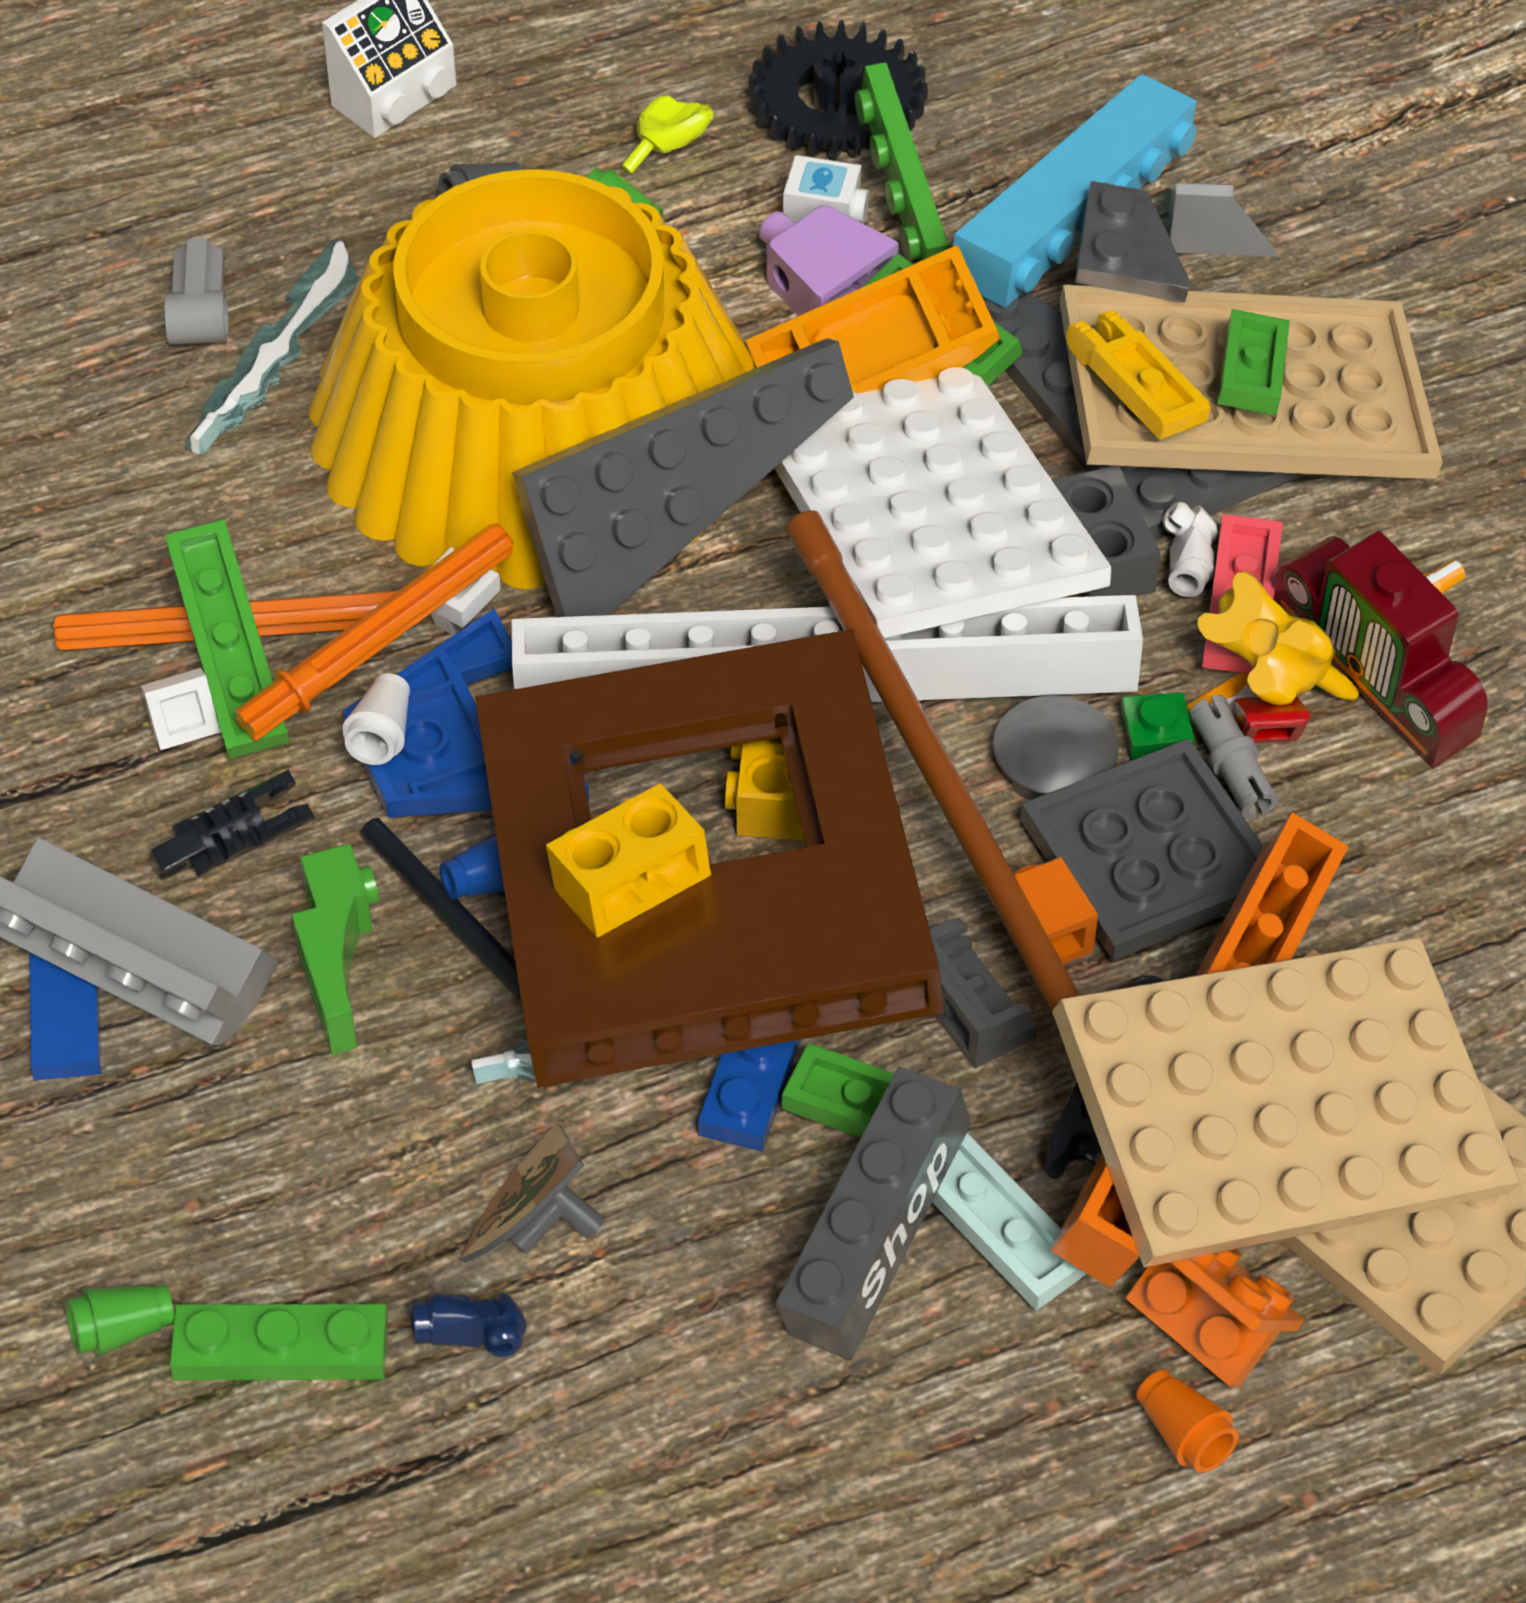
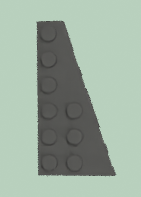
(1047, 383)
(644, 491)

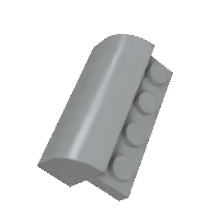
(133, 943)

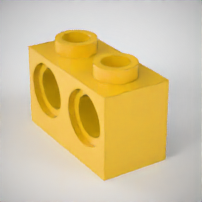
(763, 790)
(628, 859)

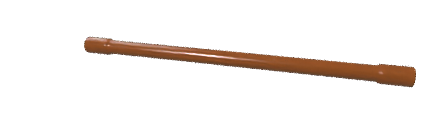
(1028, 935)

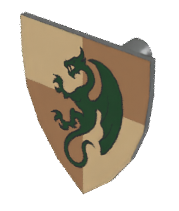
(535, 1200)

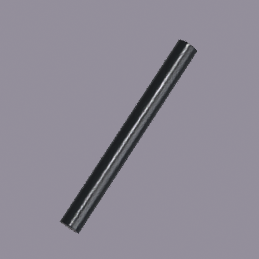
(450, 911)

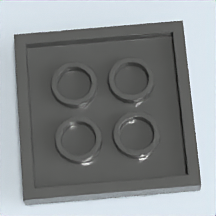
(1148, 845)

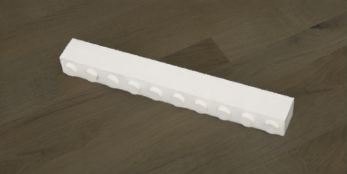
(1021, 651)

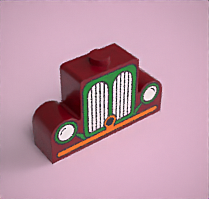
(1389, 639)

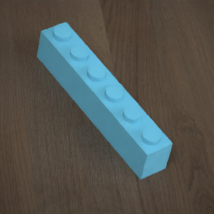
(1044, 210)

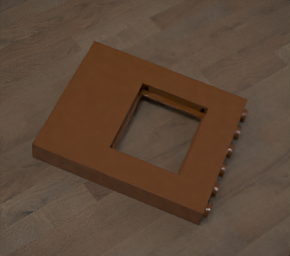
(766, 941)

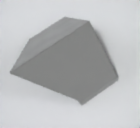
(1212, 222)

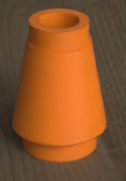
(1189, 1423)

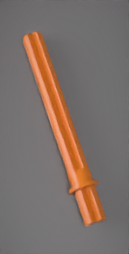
(311, 677)

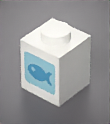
(824, 183)

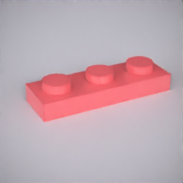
(1242, 546)

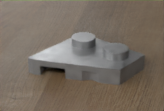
(1128, 245)

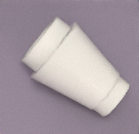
(378, 722)

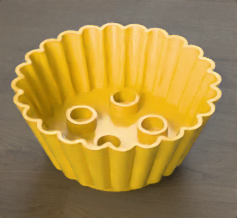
(498, 338)

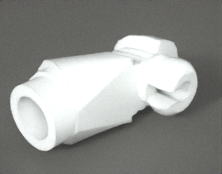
(1191, 551)

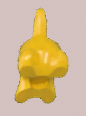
(1283, 650)

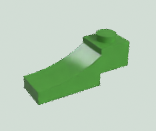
(329, 934)

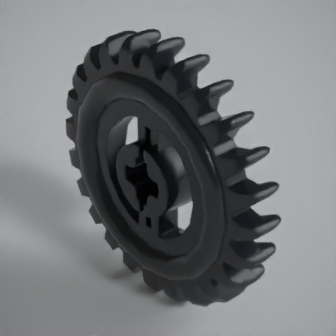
(779, 77)

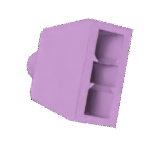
(821, 256)

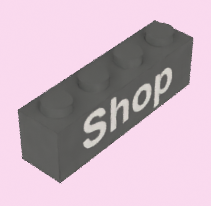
(874, 1213)

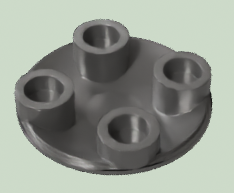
(1053, 744)

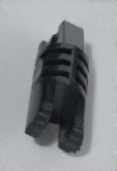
(228, 830)

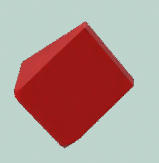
(1270, 722)

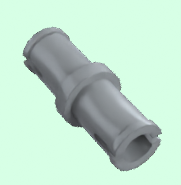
(1233, 756)

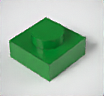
(1154, 722)

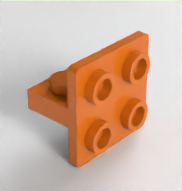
(1216, 1310)

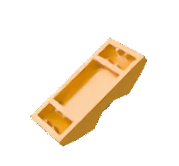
(896, 326)

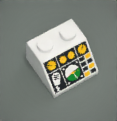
(386, 61)

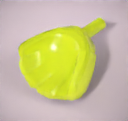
(666, 127)

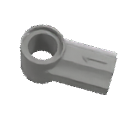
(198, 304)

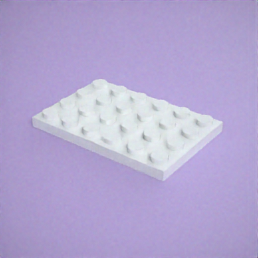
(940, 505)

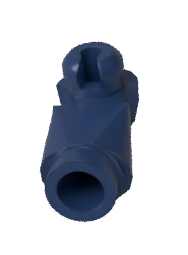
(469, 1322)

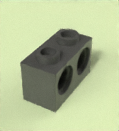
(1116, 526)

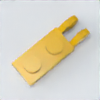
(1138, 374)

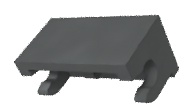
(975, 1006)

